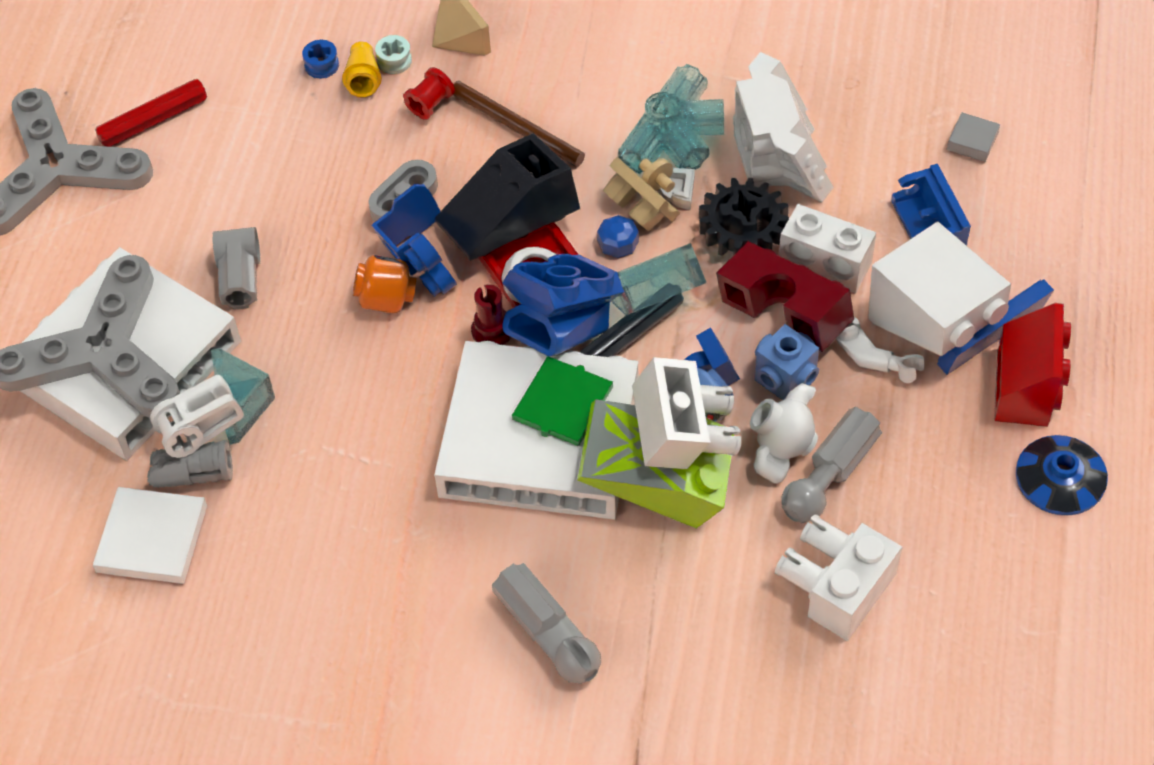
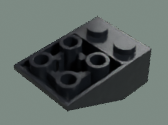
(509, 198)

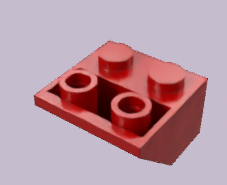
(1032, 367)

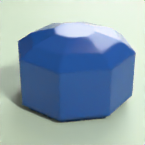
(618, 236)

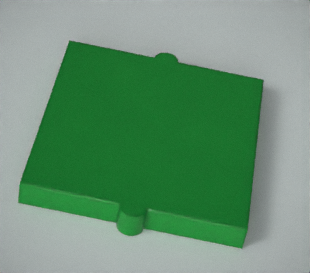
(561, 400)

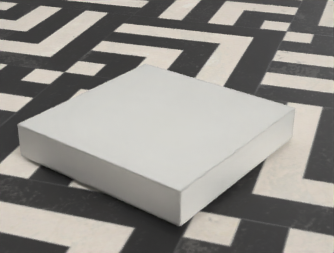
(150, 535)

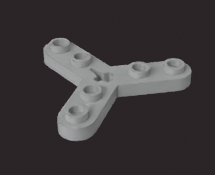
(78, 164)
(72, 354)

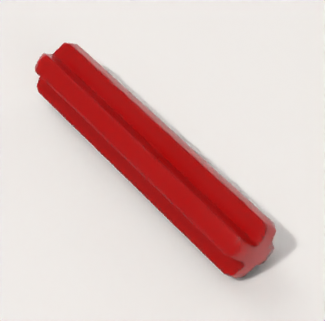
(151, 113)

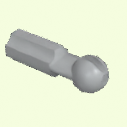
(832, 462)
(547, 624)

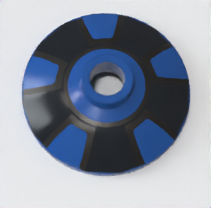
(1059, 489)

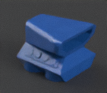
(560, 302)

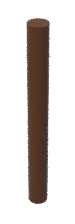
(517, 122)

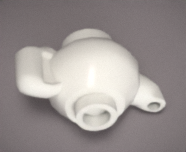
(783, 432)

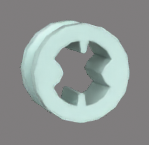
(395, 62)

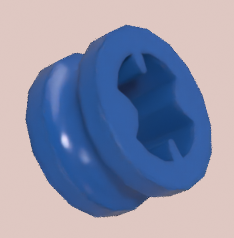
(318, 49)

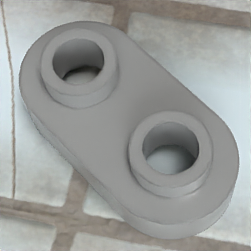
(402, 179)

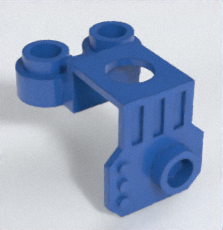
(410, 216)

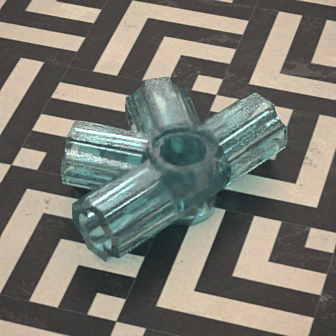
(675, 122)

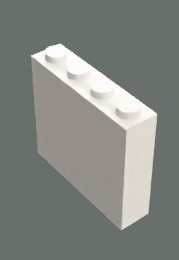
(173, 330)
(508, 463)

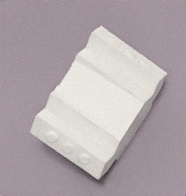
(776, 132)

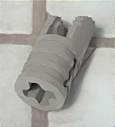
(208, 463)

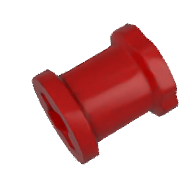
(429, 93)

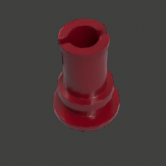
(489, 316)

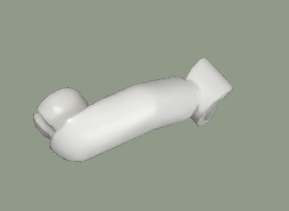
(867, 356)

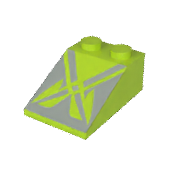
(615, 464)

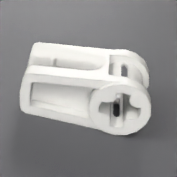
(197, 413)

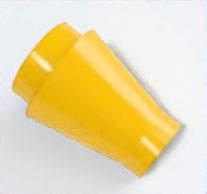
(361, 71)

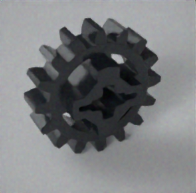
(742, 215)

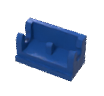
(929, 202)

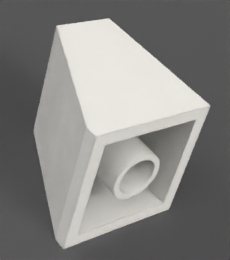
(936, 291)

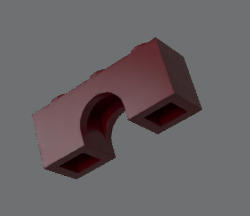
(763, 278)

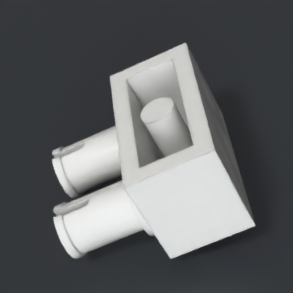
(673, 417)
(852, 583)

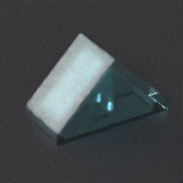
(249, 387)

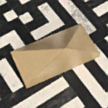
(461, 28)

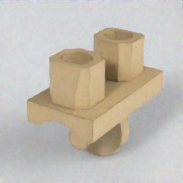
(627, 183)

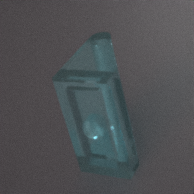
(659, 279)

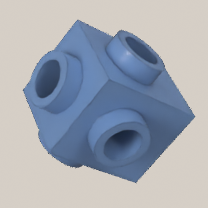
(786, 361)

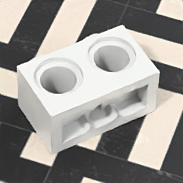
(828, 246)

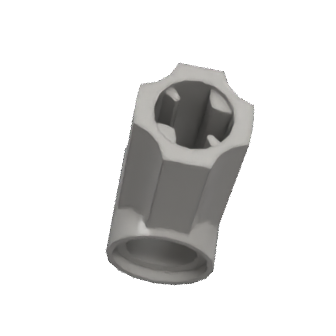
(236, 259)

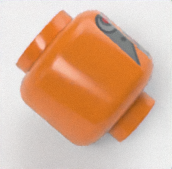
(383, 284)

